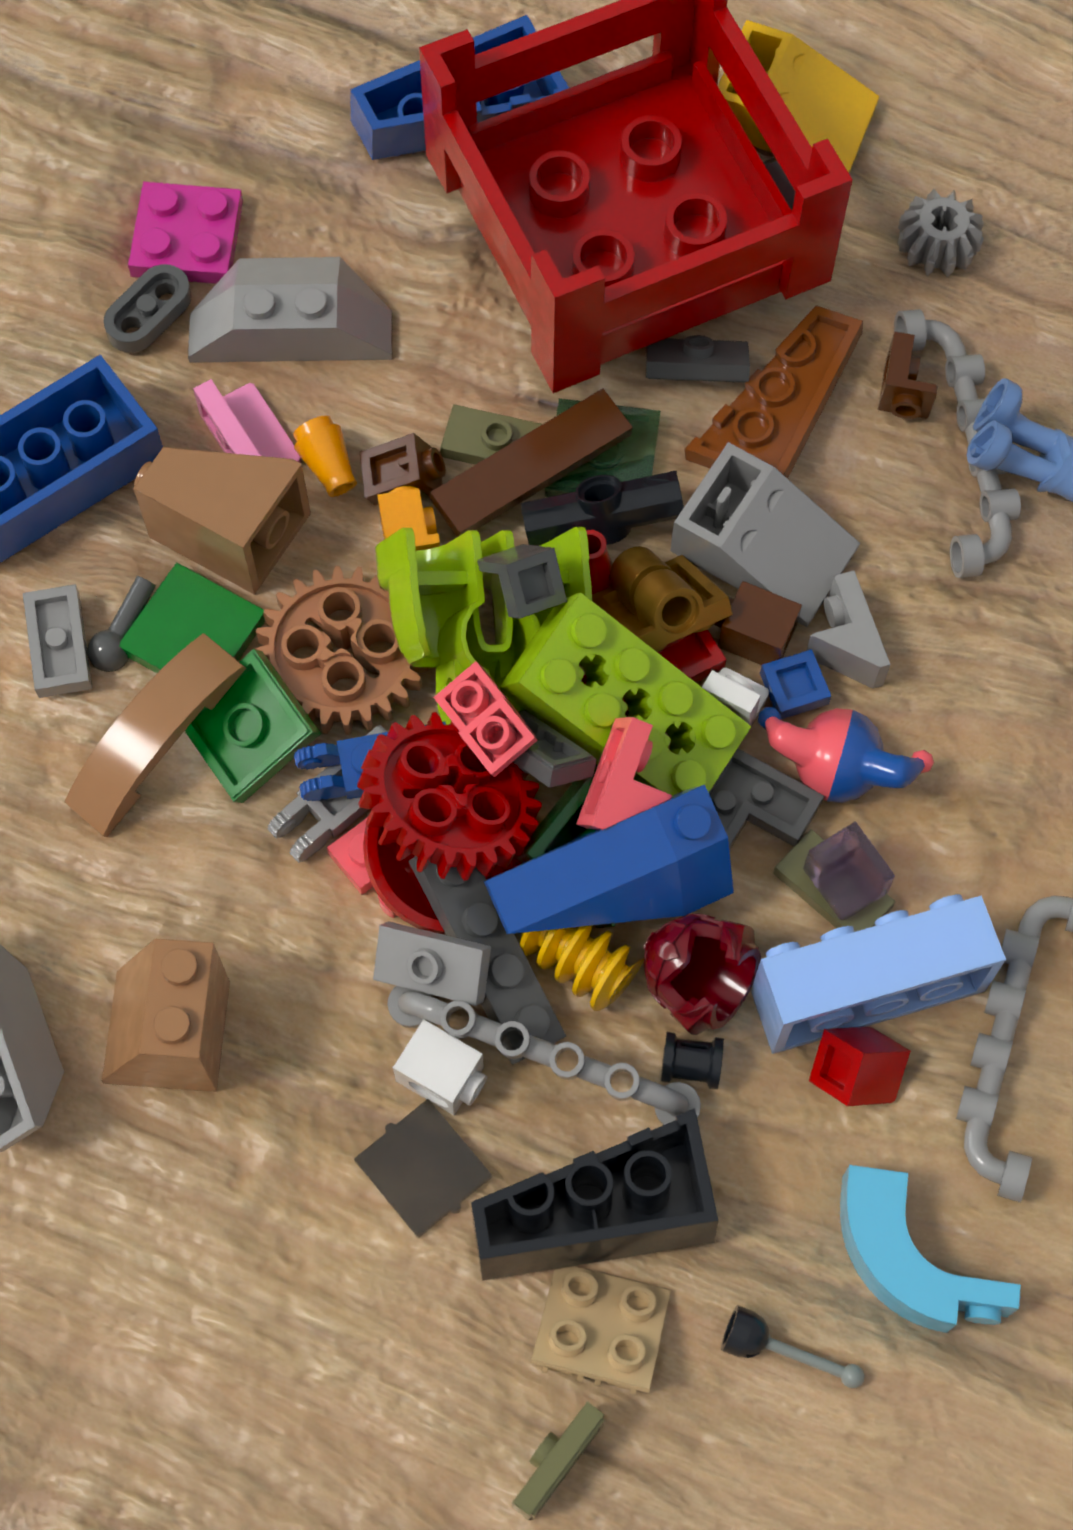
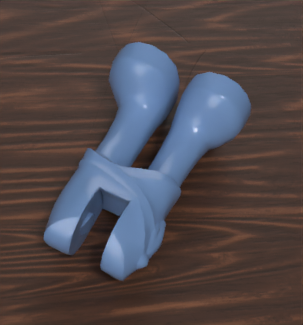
(1002, 424)

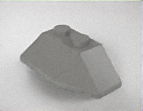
(290, 314)
(27, 1055)

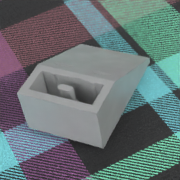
(762, 531)

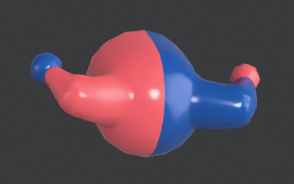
(841, 754)

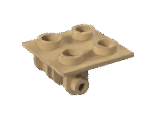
(601, 1328)

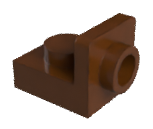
(899, 388)
(401, 463)

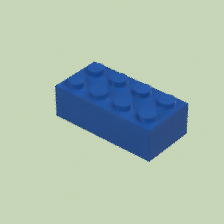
(68, 452)

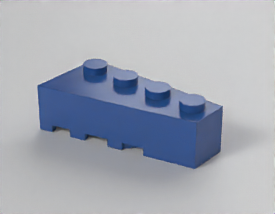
(390, 108)

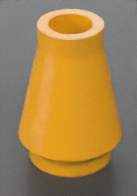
(325, 453)

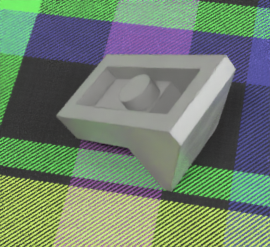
(853, 641)

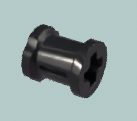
(692, 1060)

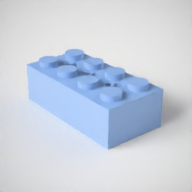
(876, 971)

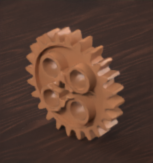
(314, 676)

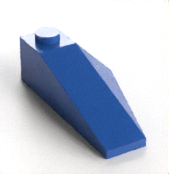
(633, 871)

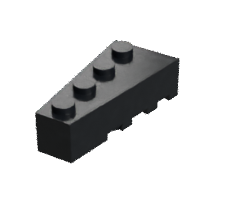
(602, 1206)

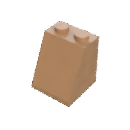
(224, 509)
(168, 1018)

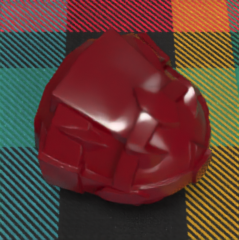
(701, 969)

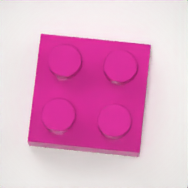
(186, 229)

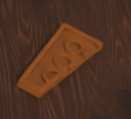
(786, 397)

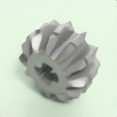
(940, 232)

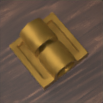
(661, 598)

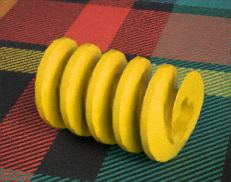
(584, 959)

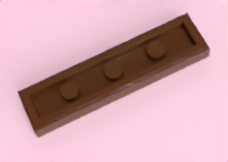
(531, 463)

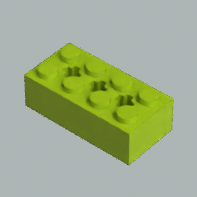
(618, 668)

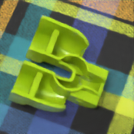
(439, 594)

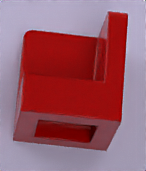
(859, 1066)

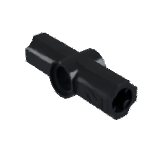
(604, 506)

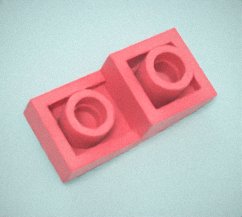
(485, 719)

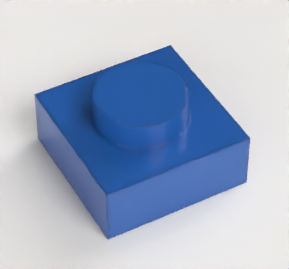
(795, 684)

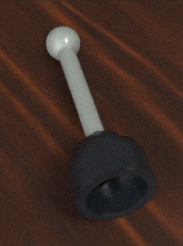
(749, 1336)

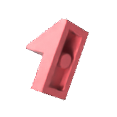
(613, 791)

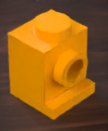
(404, 509)

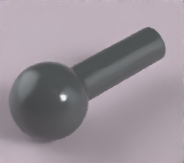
(104, 646)

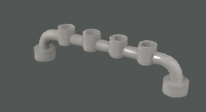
(996, 504)
(411, 1007)
(993, 1050)

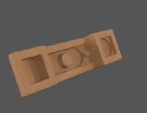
(148, 730)

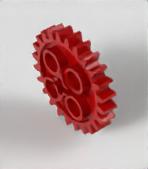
(444, 801)

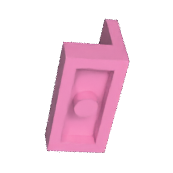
(243, 422)

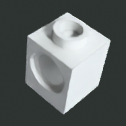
(440, 1068)

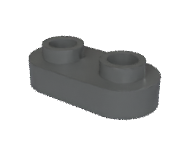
(144, 310)

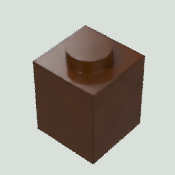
(759, 624)

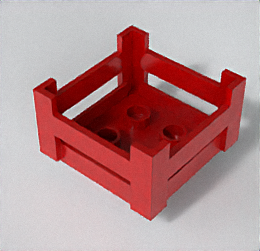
(636, 191)

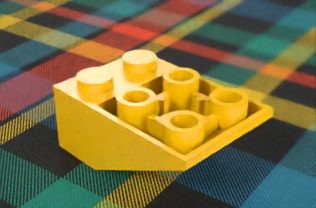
(814, 89)

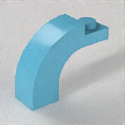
(896, 1271)

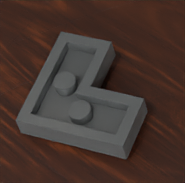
(763, 797)

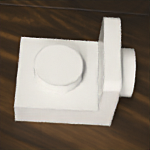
(737, 693)

